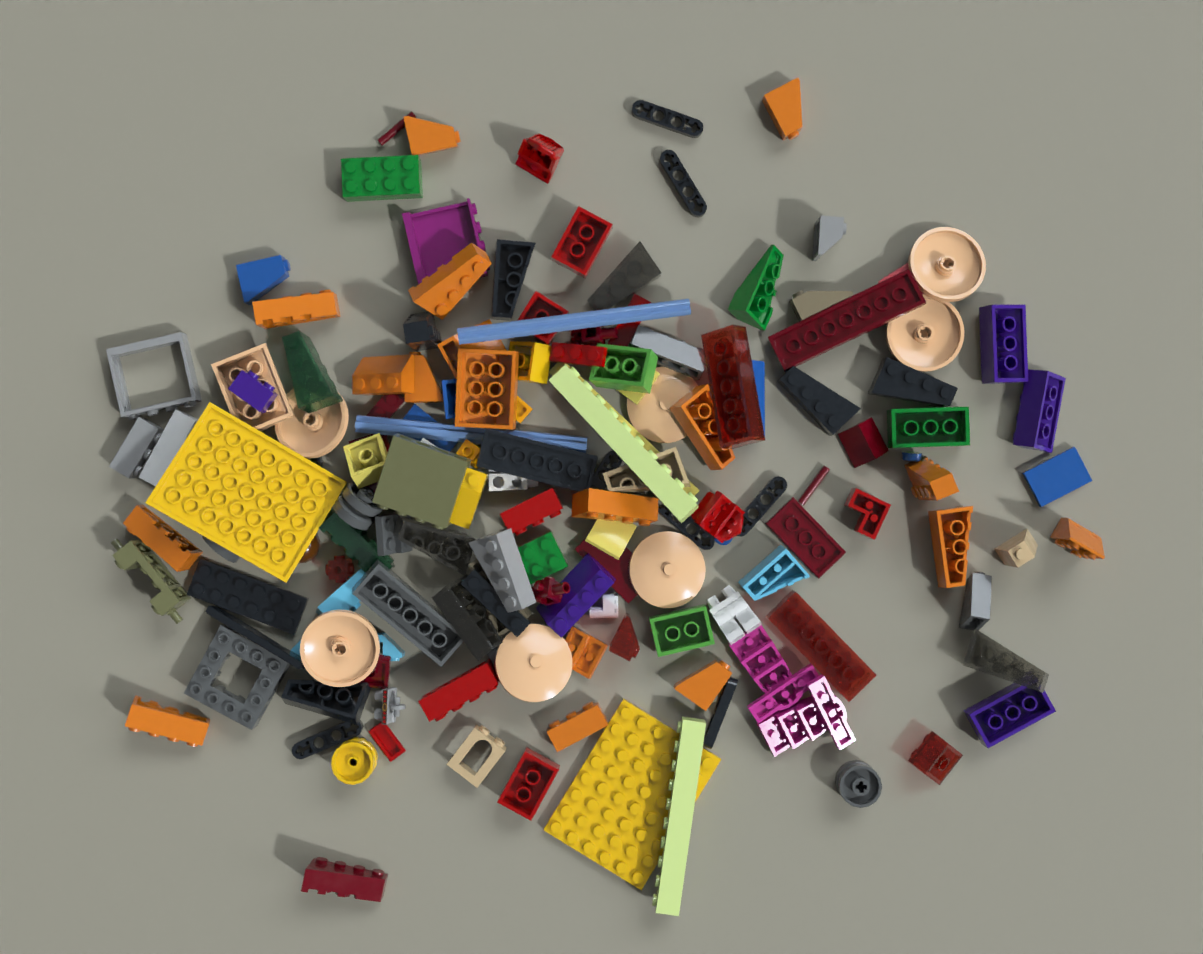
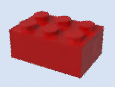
(582, 242)
(532, 511)
(528, 783)

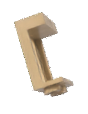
(464, 770)

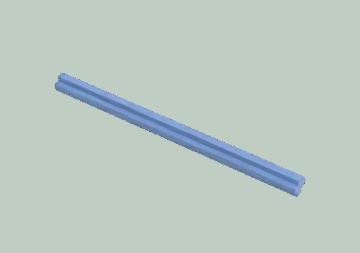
(573, 321)
(449, 432)

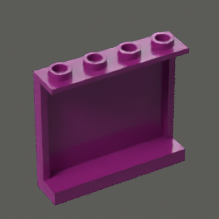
(441, 234)

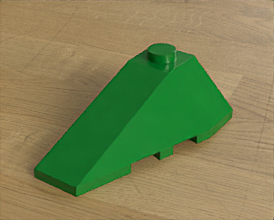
(754, 296)

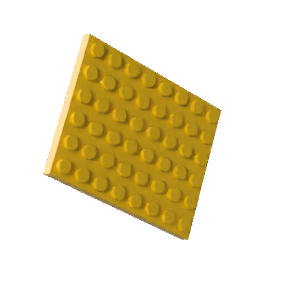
(246, 492)
(621, 795)

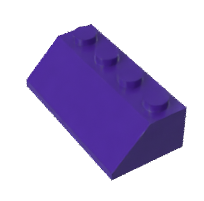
(1003, 344)
(1039, 411)
(587, 584)

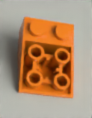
(450, 347)
(1078, 539)

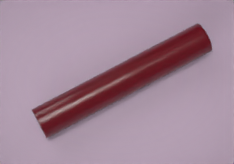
(394, 130)
(814, 484)

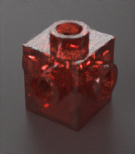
(346, 566)

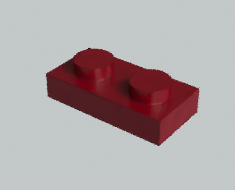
(387, 406)

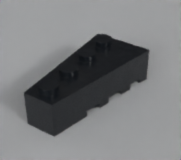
(336, 702)

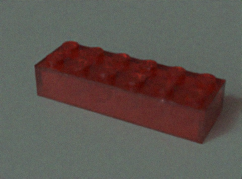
(733, 387)
(820, 645)

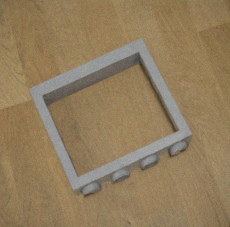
(119, 380)

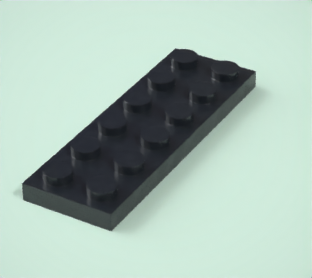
(536, 460)
(247, 596)

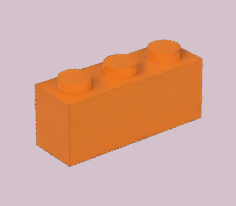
(576, 726)

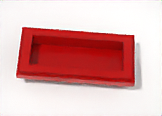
(387, 741)

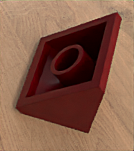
(863, 442)

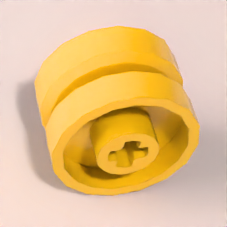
(343, 764)

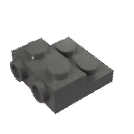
(386, 541)

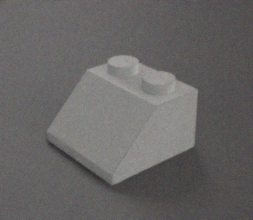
(827, 233)

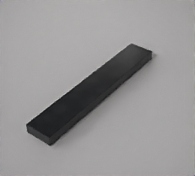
(255, 636)

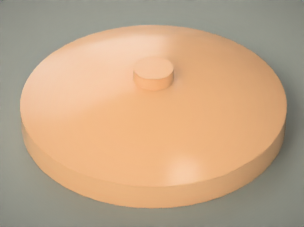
(947, 264)
(926, 336)
(653, 413)
(313, 432)
(667, 569)
(339, 648)
(533, 664)

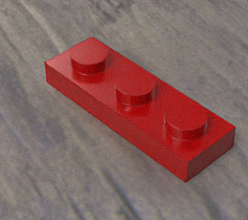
(578, 354)

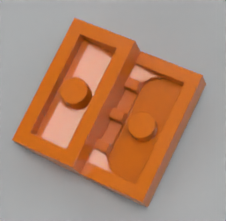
(585, 651)

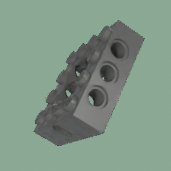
(243, 711)

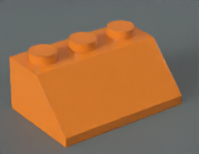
(384, 375)

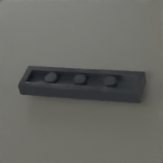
(486, 594)

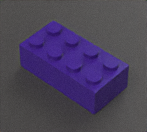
(1007, 713)

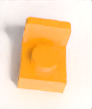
(469, 451)

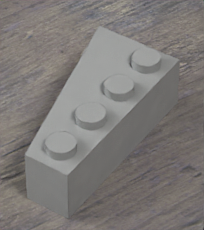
(505, 569)

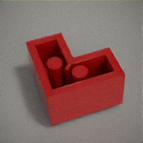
(872, 512)

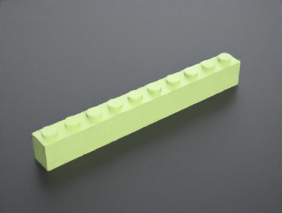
(623, 443)
(680, 816)

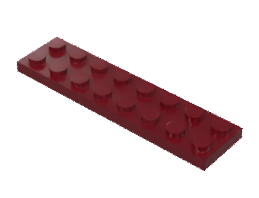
(847, 320)

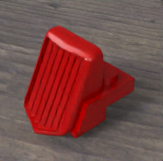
(539, 156)
(719, 516)

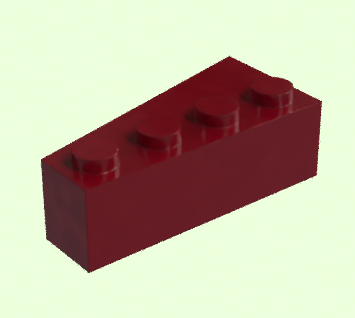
(344, 880)

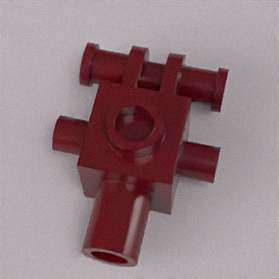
(593, 335)
(549, 591)

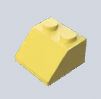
(366, 460)

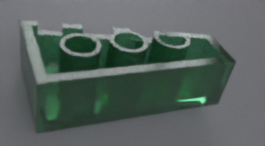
(309, 376)
(356, 543)

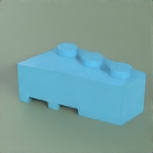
(772, 574)
(342, 597)

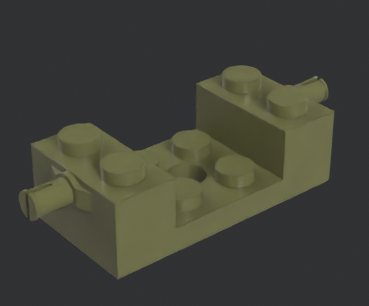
(138, 555)

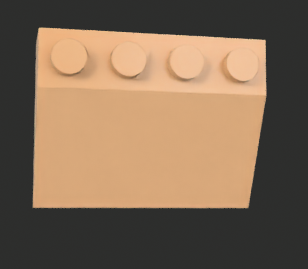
(260, 362)

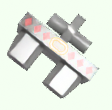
(390, 705)

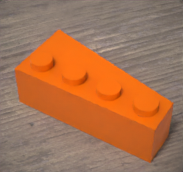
(451, 281)
(930, 480)

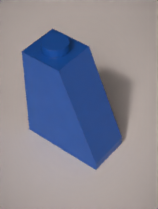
(261, 276)

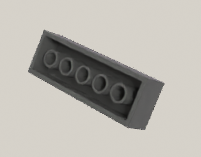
(407, 612)

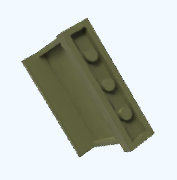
(420, 481)

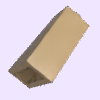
(1017, 549)

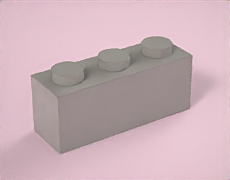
(136, 448)

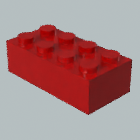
(458, 690)

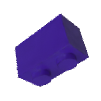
(253, 391)

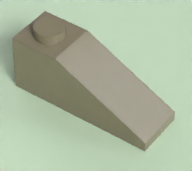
(812, 302)

